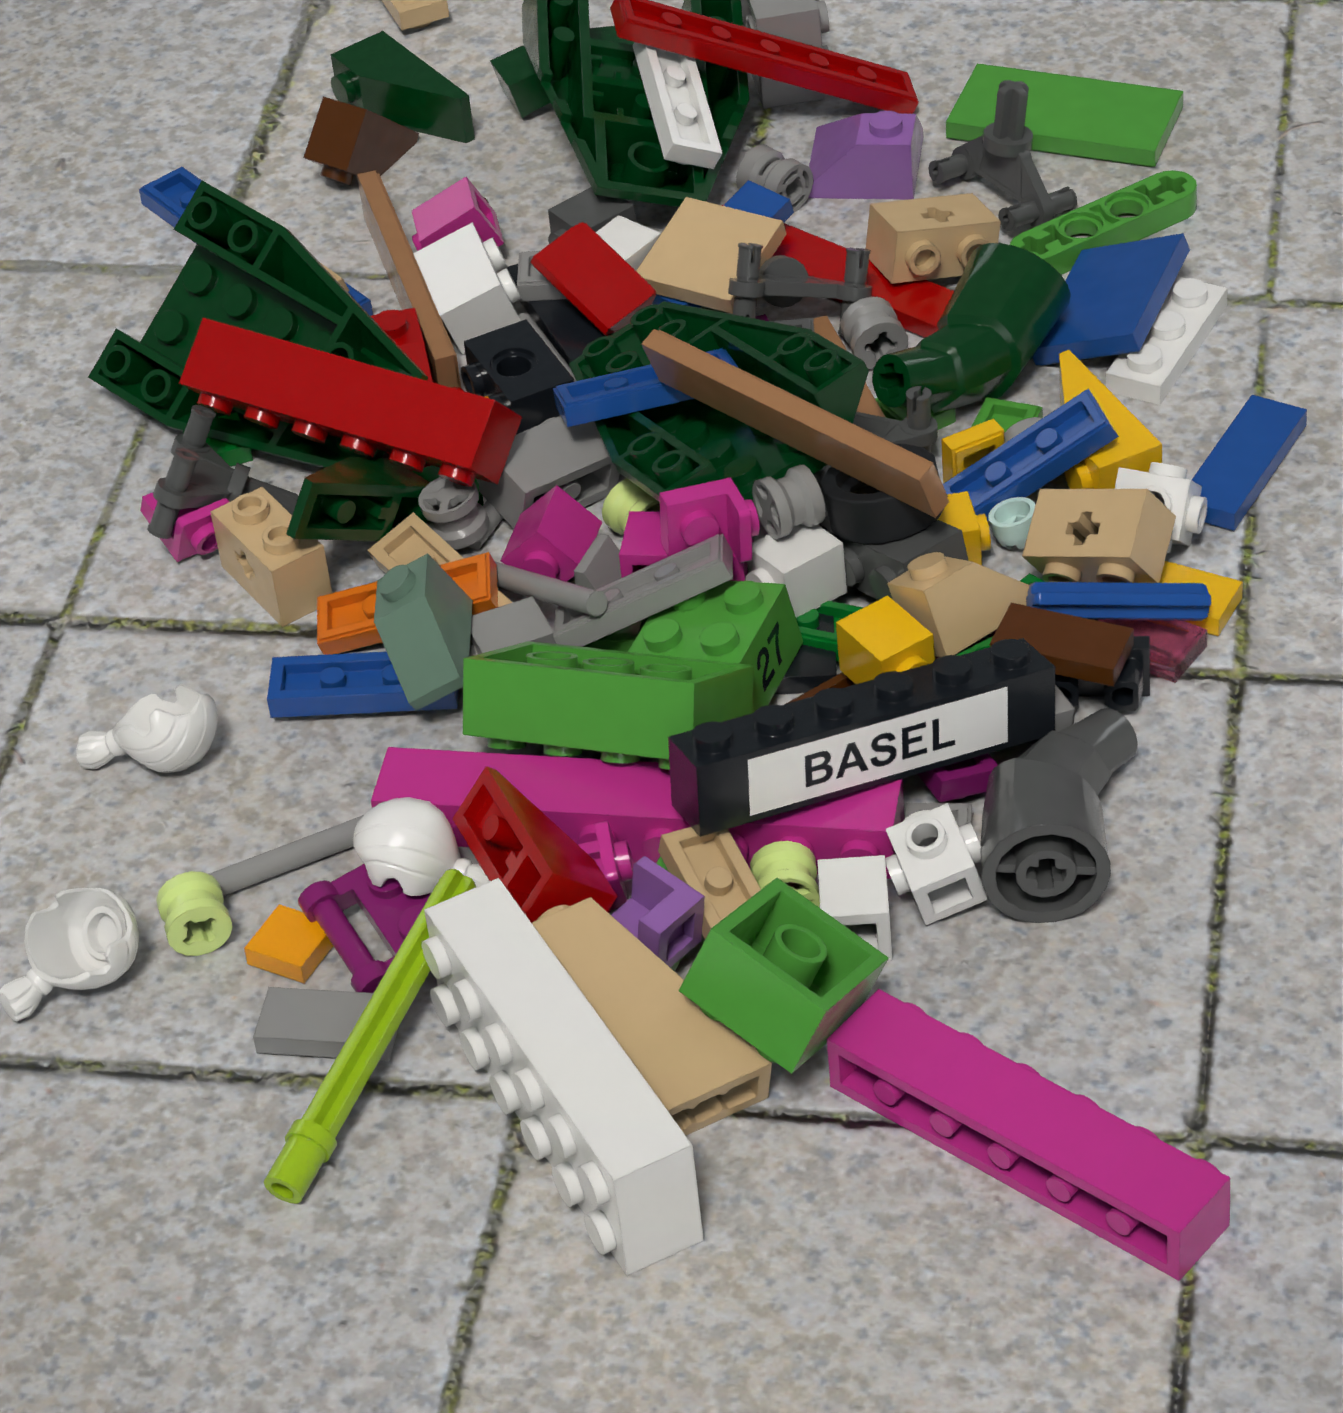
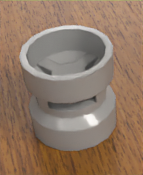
(781, 175)

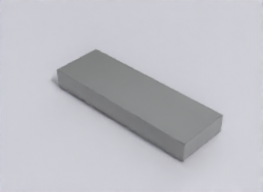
(649, 591)

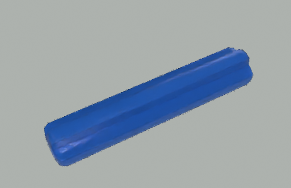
(1122, 600)

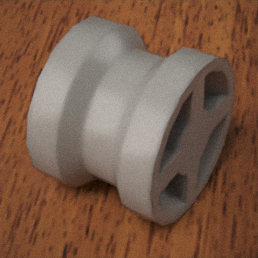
(862, 326)
(788, 501)
(454, 512)

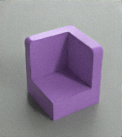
(662, 912)

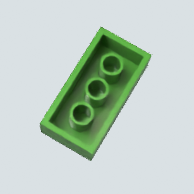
(597, 699)

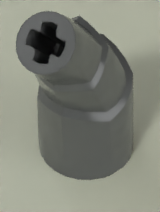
(1046, 824)

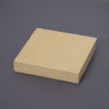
(701, 252)

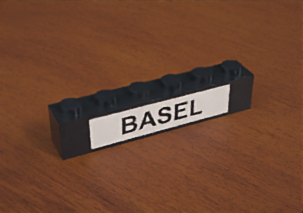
(861, 735)

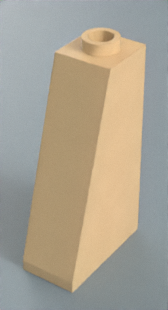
(685, 1056)

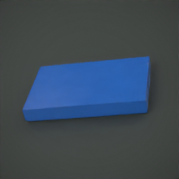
(1114, 298)

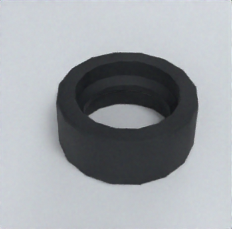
(867, 514)

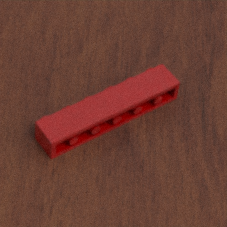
(350, 401)

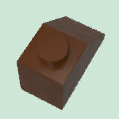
(355, 141)

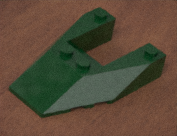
(606, 108)

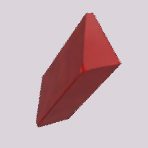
(594, 278)

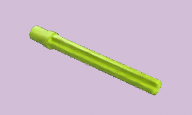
(313, 1136)

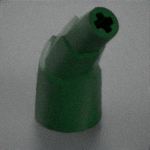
(984, 334)

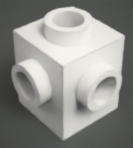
(1176, 492)
(936, 863)

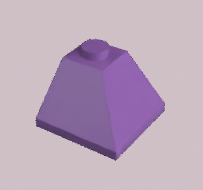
(867, 157)

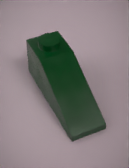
(401, 87)
(356, 500)

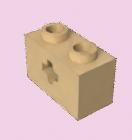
(928, 236)
(1099, 535)
(270, 565)

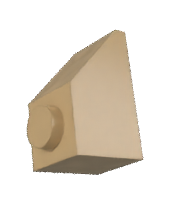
(955, 599)

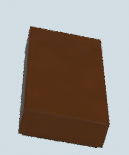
(1073, 644)

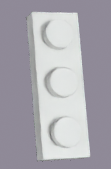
(678, 107)
(1171, 343)

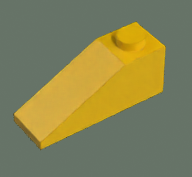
(1131, 450)

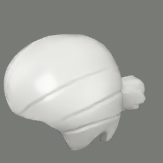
(156, 733)
(412, 844)
(73, 944)

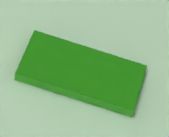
(1074, 114)

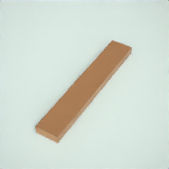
(407, 277)
(797, 422)

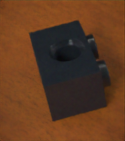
(516, 371)

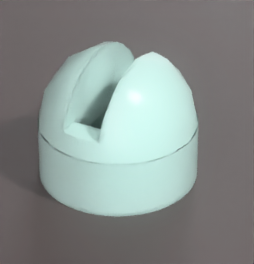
(1011, 521)

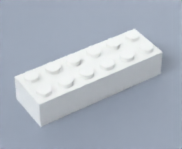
(563, 1078)

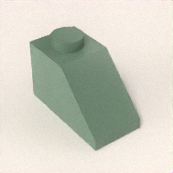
(424, 629)

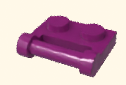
(385, 907)

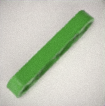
(1154, 201)

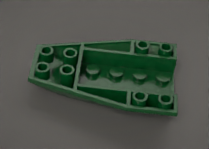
(255, 279)
(695, 442)

